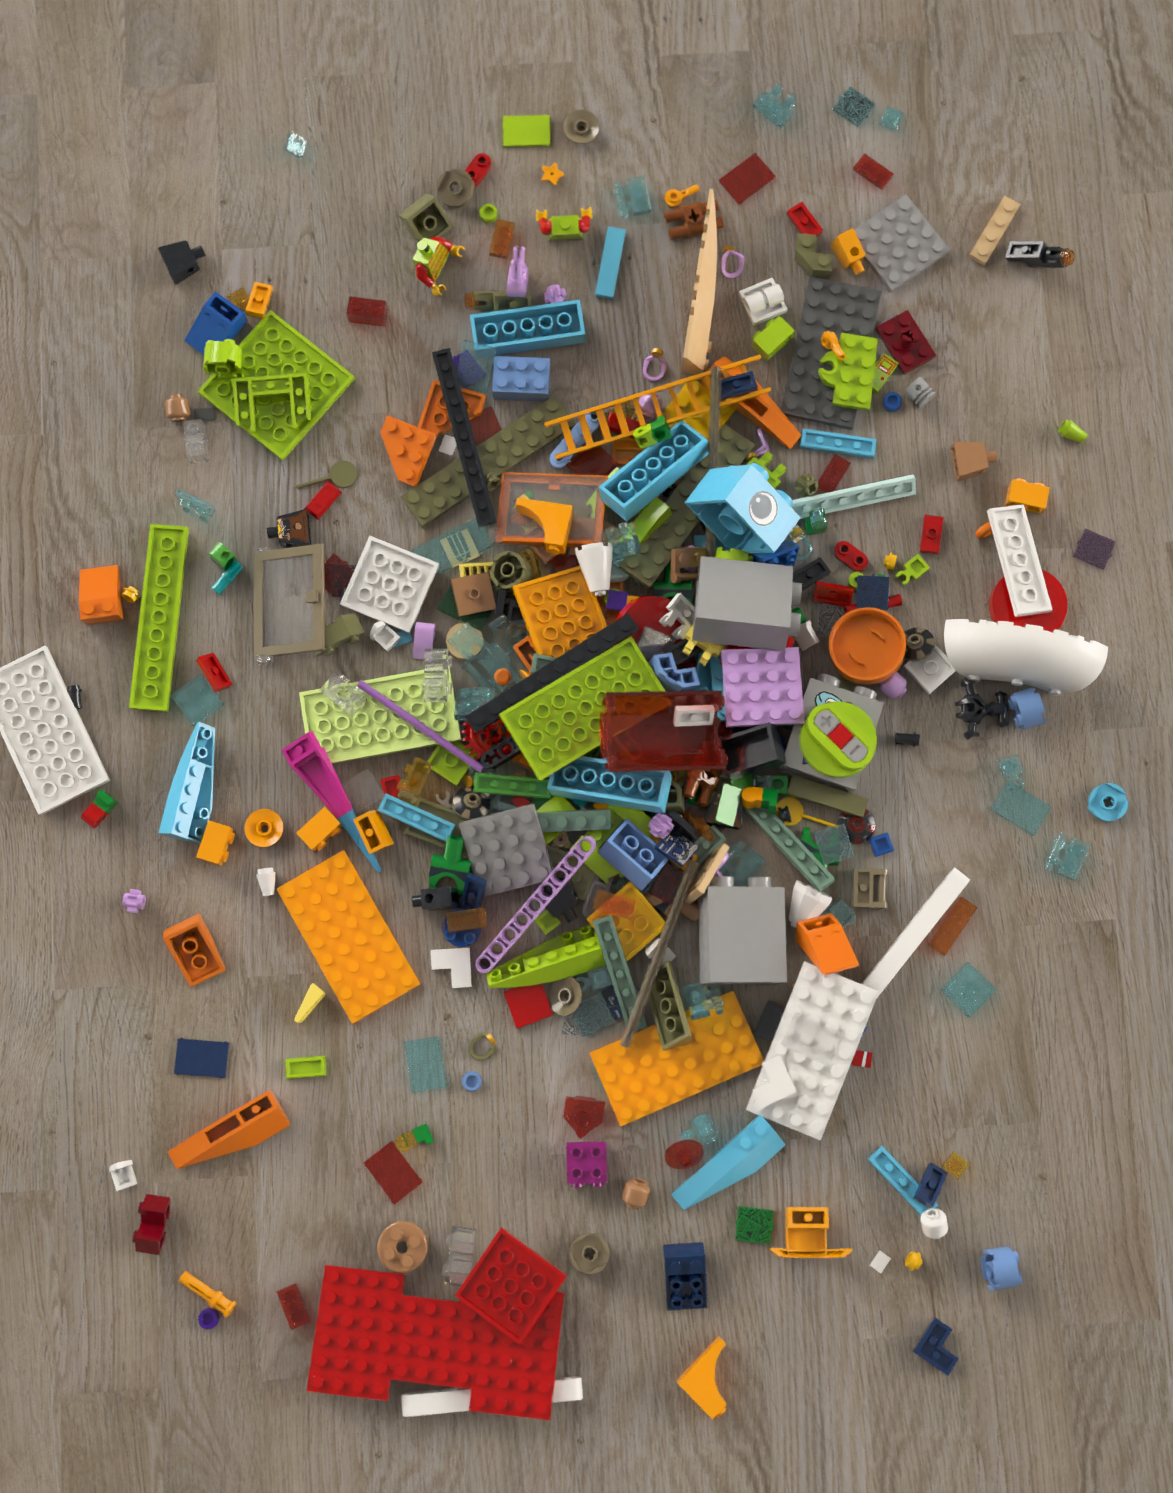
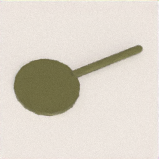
(342, 475)

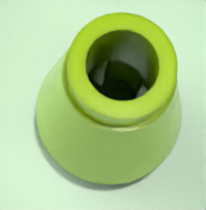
(1071, 431)

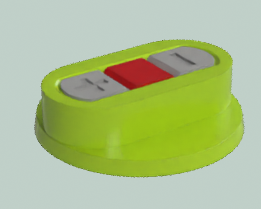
(838, 739)

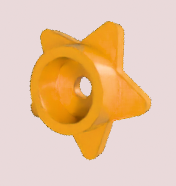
(551, 178)

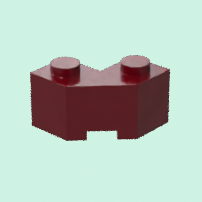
(151, 1232)

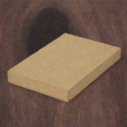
(706, 873)

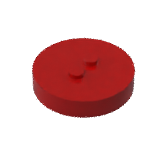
(1002, 610)
(648, 612)

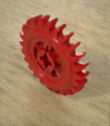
(480, 747)

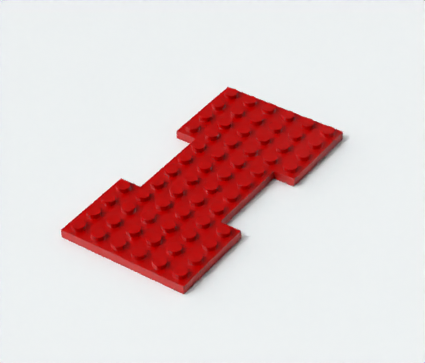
(379, 1335)

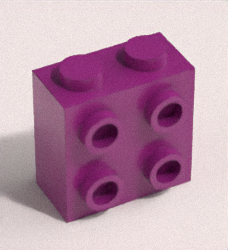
(586, 1163)

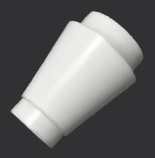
(266, 880)

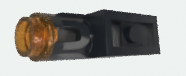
(1039, 254)

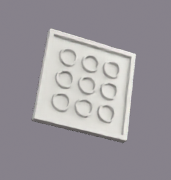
(389, 584)

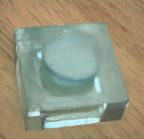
(891, 118)
(295, 145)

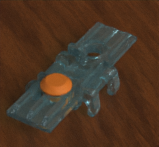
(491, 658)

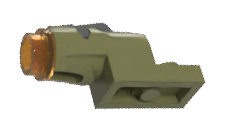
(495, 300)

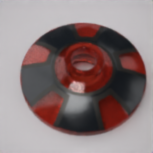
(862, 833)

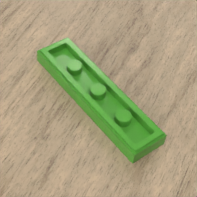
(511, 785)

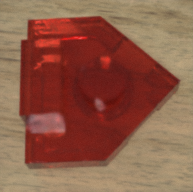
(583, 1113)

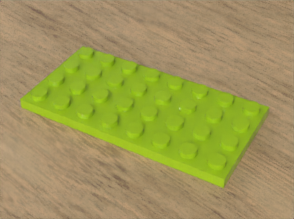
(564, 717)

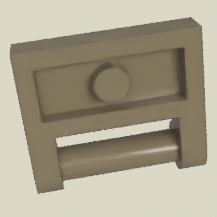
(864, 888)

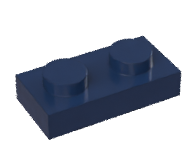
(738, 385)
(473, 892)
(930, 1185)

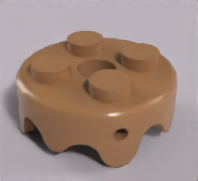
(415, 1239)

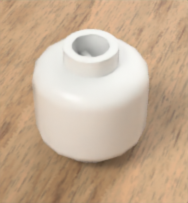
(934, 1223)

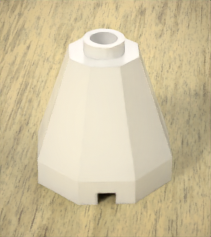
(806, 902)

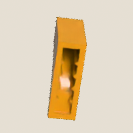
(553, 518)
(700, 1383)

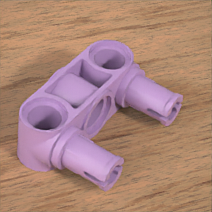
(517, 275)

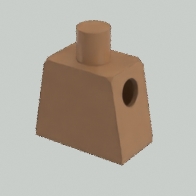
(970, 459)

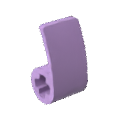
(423, 638)

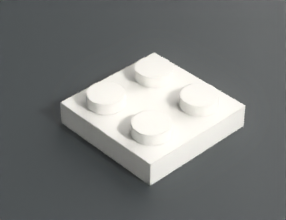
(930, 671)

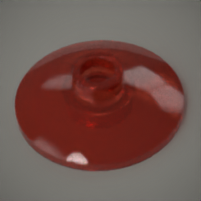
(684, 1154)

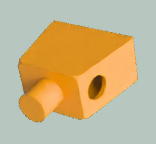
(849, 251)

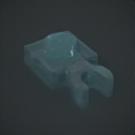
(1011, 768)

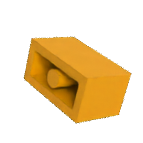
(1031, 495)
(319, 830)
(373, 831)
(215, 843)

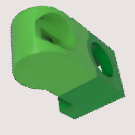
(222, 556)

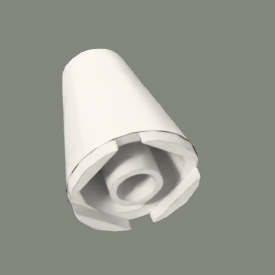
(596, 566)

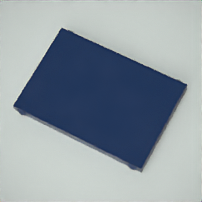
(201, 1058)

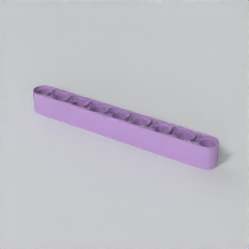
(528, 910)

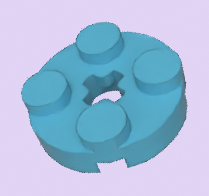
(1118, 800)

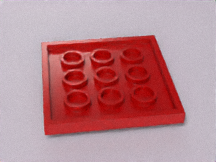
(511, 1285)

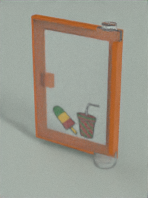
(566, 489)

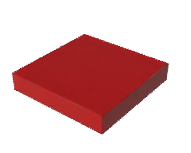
(528, 1004)

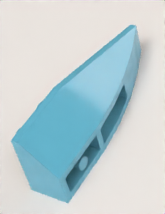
(191, 789)

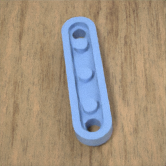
(578, 439)

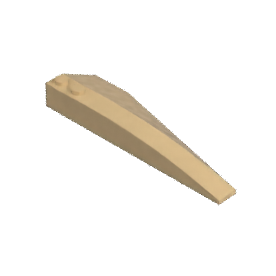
(702, 303)

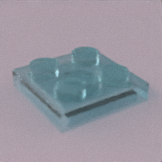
(197, 699)
(471, 699)
(968, 989)

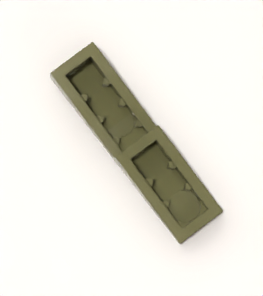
(827, 796)

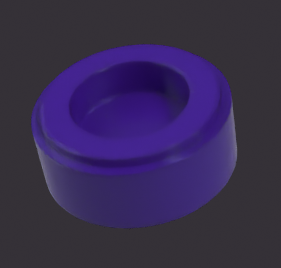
(208, 1318)

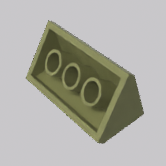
(668, 1009)

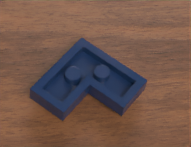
(931, 1349)

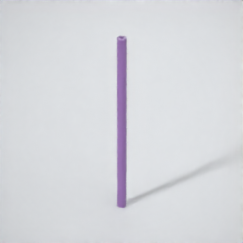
(420, 726)

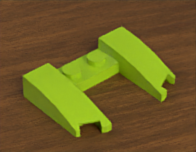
(249, 387)
(650, 517)
(595, 861)

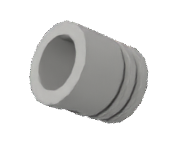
(920, 392)

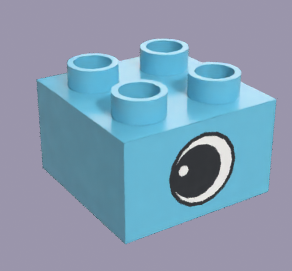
(743, 508)

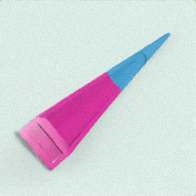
(316, 770)

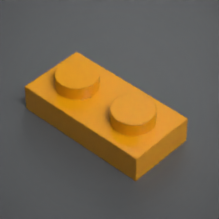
(259, 300)

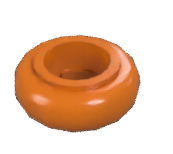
(984, 531)

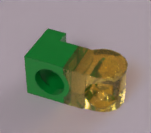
(407, 1140)

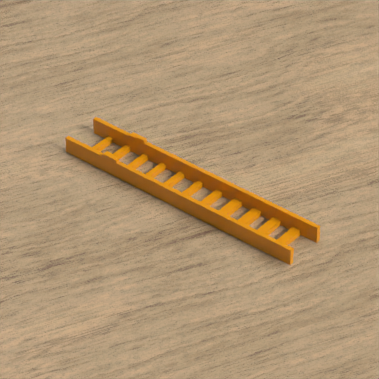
(621, 418)

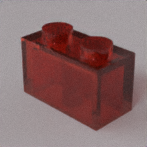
(367, 311)

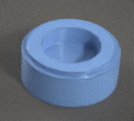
(471, 1081)

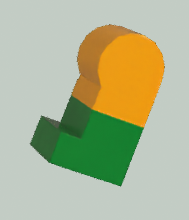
(760, 798)

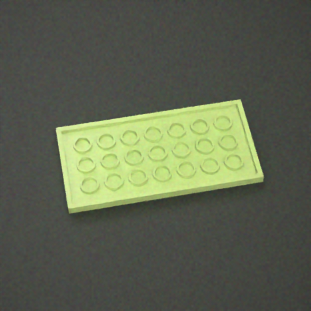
(374, 727)

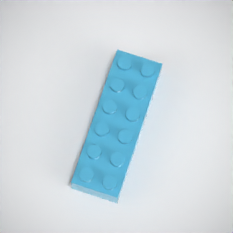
(530, 327)
(653, 471)
(589, 781)

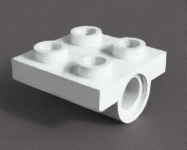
(763, 301)

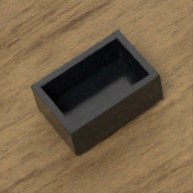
(753, 751)

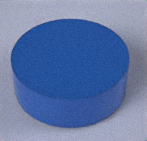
(892, 402)

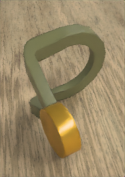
(492, 1042)

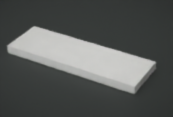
(1019, 560)

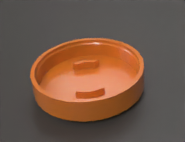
(867, 646)

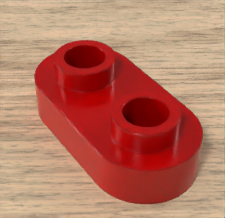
(479, 169)
(849, 557)

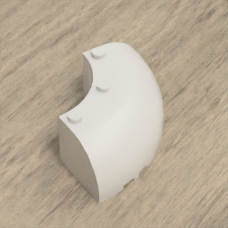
(1023, 655)

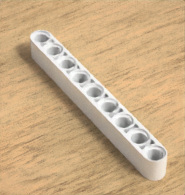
(916, 930)
(458, 1399)

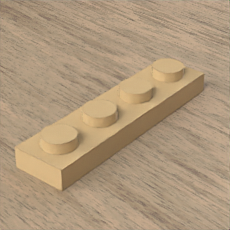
(994, 230)

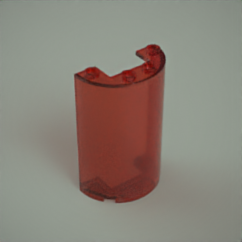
(641, 734)

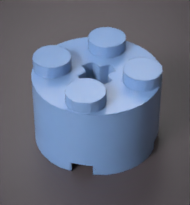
(1027, 708)
(1001, 1268)

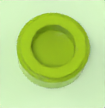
(488, 213)

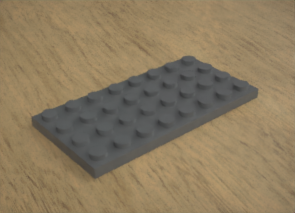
(835, 309)

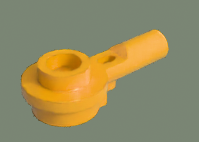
(674, 197)
(830, 342)

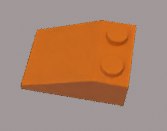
(100, 595)
(194, 950)

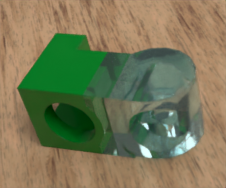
(816, 522)
(772, 782)

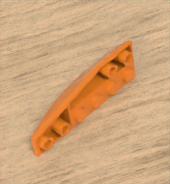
(762, 411)
(234, 1132)

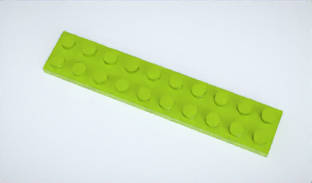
(159, 618)

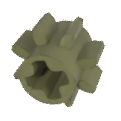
(806, 485)

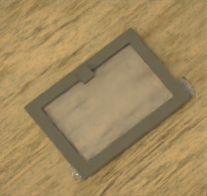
(288, 602)

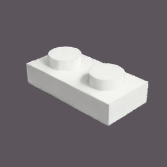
(693, 715)

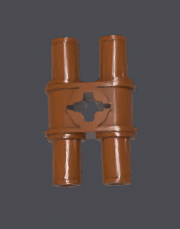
(689, 228)
(707, 780)

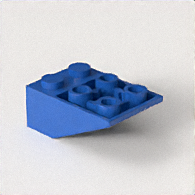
(215, 322)
(784, 555)

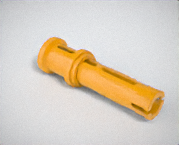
(215, 1299)

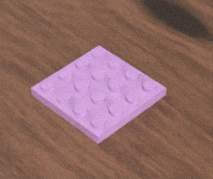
(762, 687)

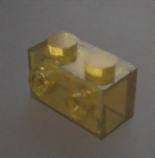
(414, 781)

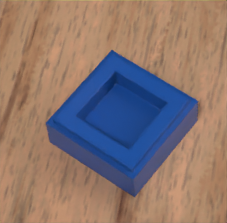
(881, 844)

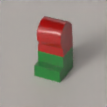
(99, 809)

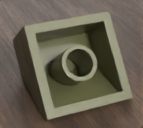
(425, 218)

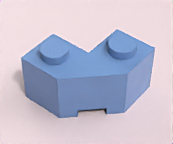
(671, 678)

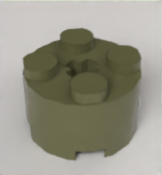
(502, 573)

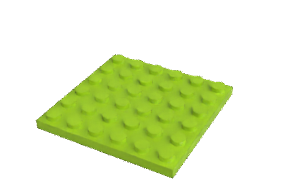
(277, 350)

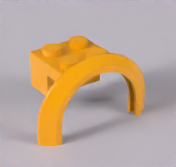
(807, 1234)

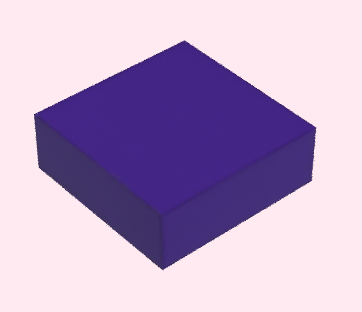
(616, 600)

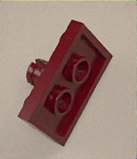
(905, 342)

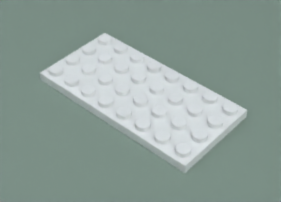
(46, 733)
(834, 1003)

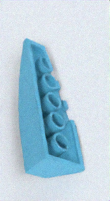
(732, 1163)

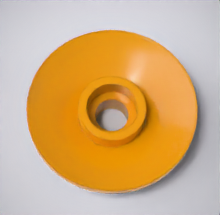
(254, 826)

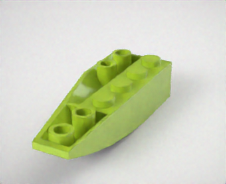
(551, 961)

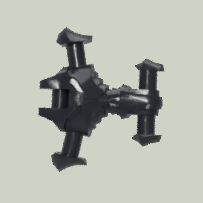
(975, 709)

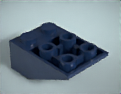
(685, 1276)

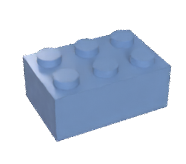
(521, 378)
(633, 854)

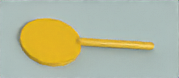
(796, 812)

